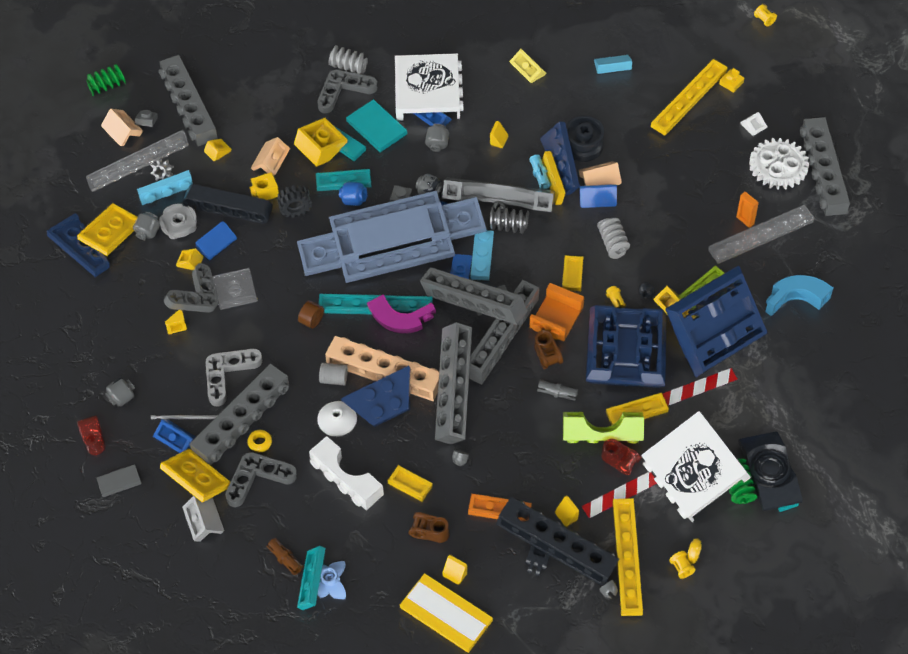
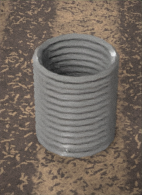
(333, 374)

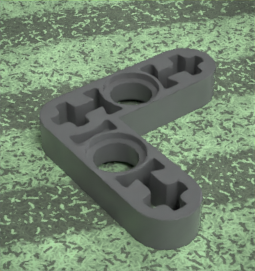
(338, 84)
(204, 300)
(251, 472)

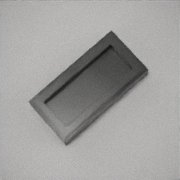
(118, 480)

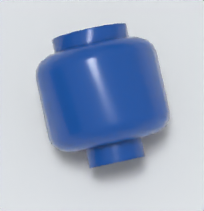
(353, 193)

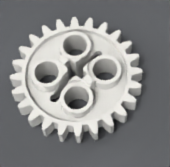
(779, 163)

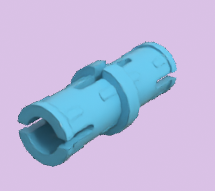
(539, 172)

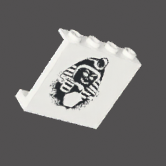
(428, 84)
(693, 465)

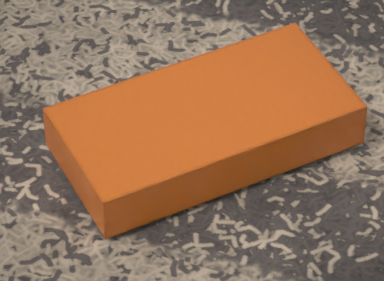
(747, 209)

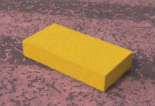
(572, 273)
(410, 483)

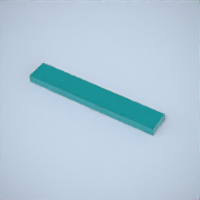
(358, 303)

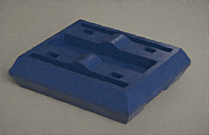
(718, 322)
(626, 346)

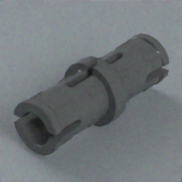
(557, 390)

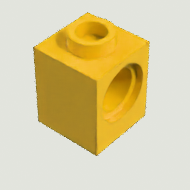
(264, 187)

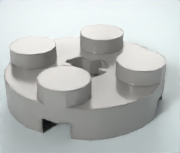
(181, 229)

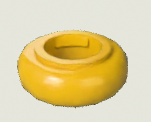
(259, 447)
(694, 551)

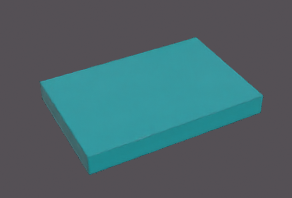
(376, 125)

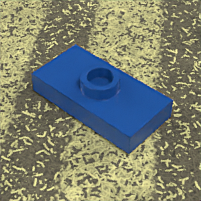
(461, 265)

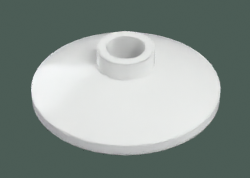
(337, 425)

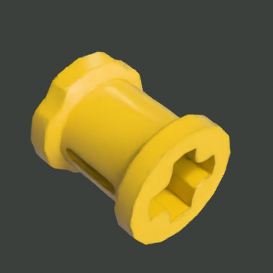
(765, 15)
(682, 564)

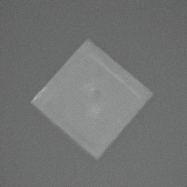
(234, 288)

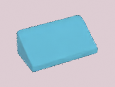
(613, 64)

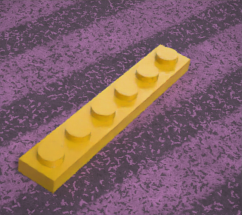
(689, 97)
(628, 557)

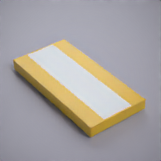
(446, 613)

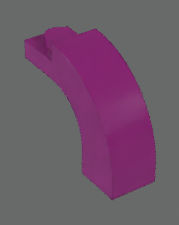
(398, 321)

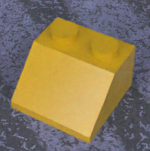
(319, 141)

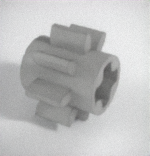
(162, 165)

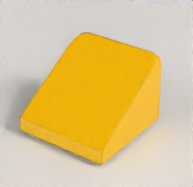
(498, 135)
(216, 149)
(189, 259)
(176, 323)
(567, 511)
(455, 570)

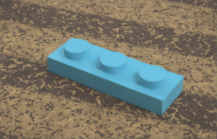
(165, 187)
(482, 255)

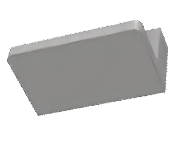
(202, 518)

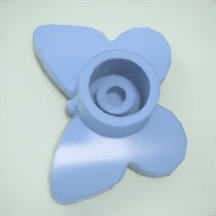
(330, 581)

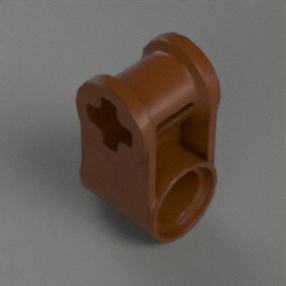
(548, 352)
(425, 526)

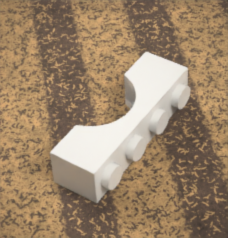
(363, 489)

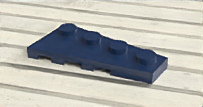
(558, 143)
(66, 237)

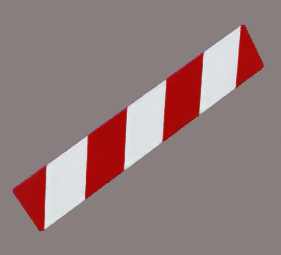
(699, 386)
(622, 492)

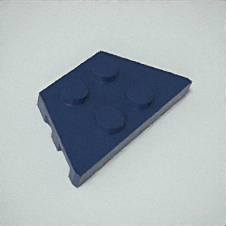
(382, 398)

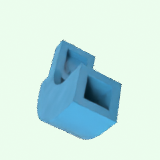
(798, 287)

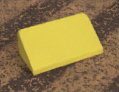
(527, 66)

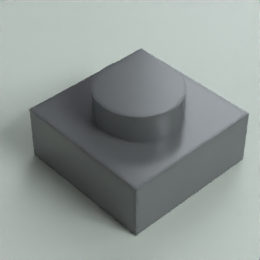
(146, 118)
(400, 193)

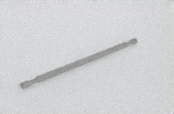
(185, 416)

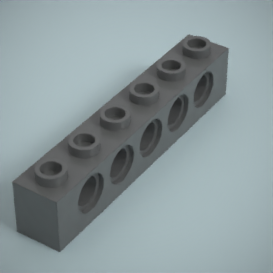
(188, 100)
(825, 166)
(474, 296)
(500, 336)
(453, 383)
(242, 404)

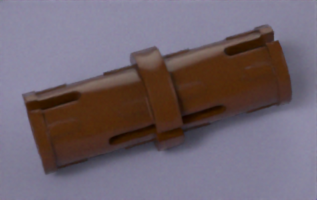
(285, 556)

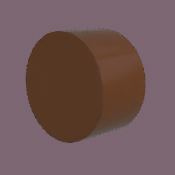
(311, 314)

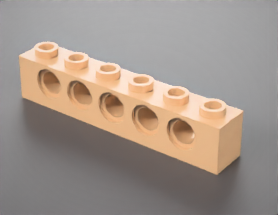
(373, 369)

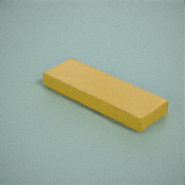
(553, 177)
(650, 406)

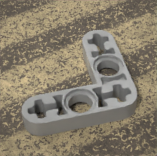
(224, 366)

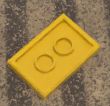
(108, 229)
(195, 475)

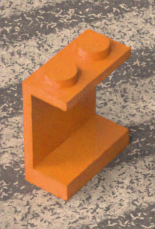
(557, 312)

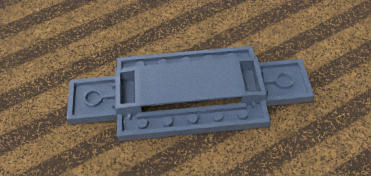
(388, 227)

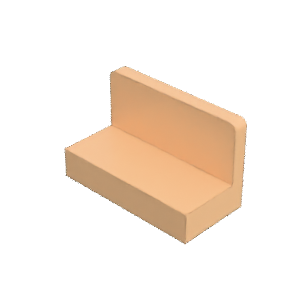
(120, 126)
(271, 156)
(601, 174)

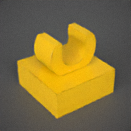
(732, 80)

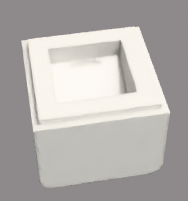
(754, 124)

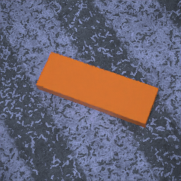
(488, 506)

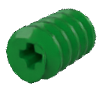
(105, 79)
(743, 491)

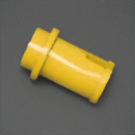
(615, 297)

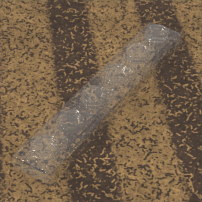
(137, 161)
(761, 234)

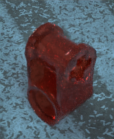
(91, 435)
(621, 457)

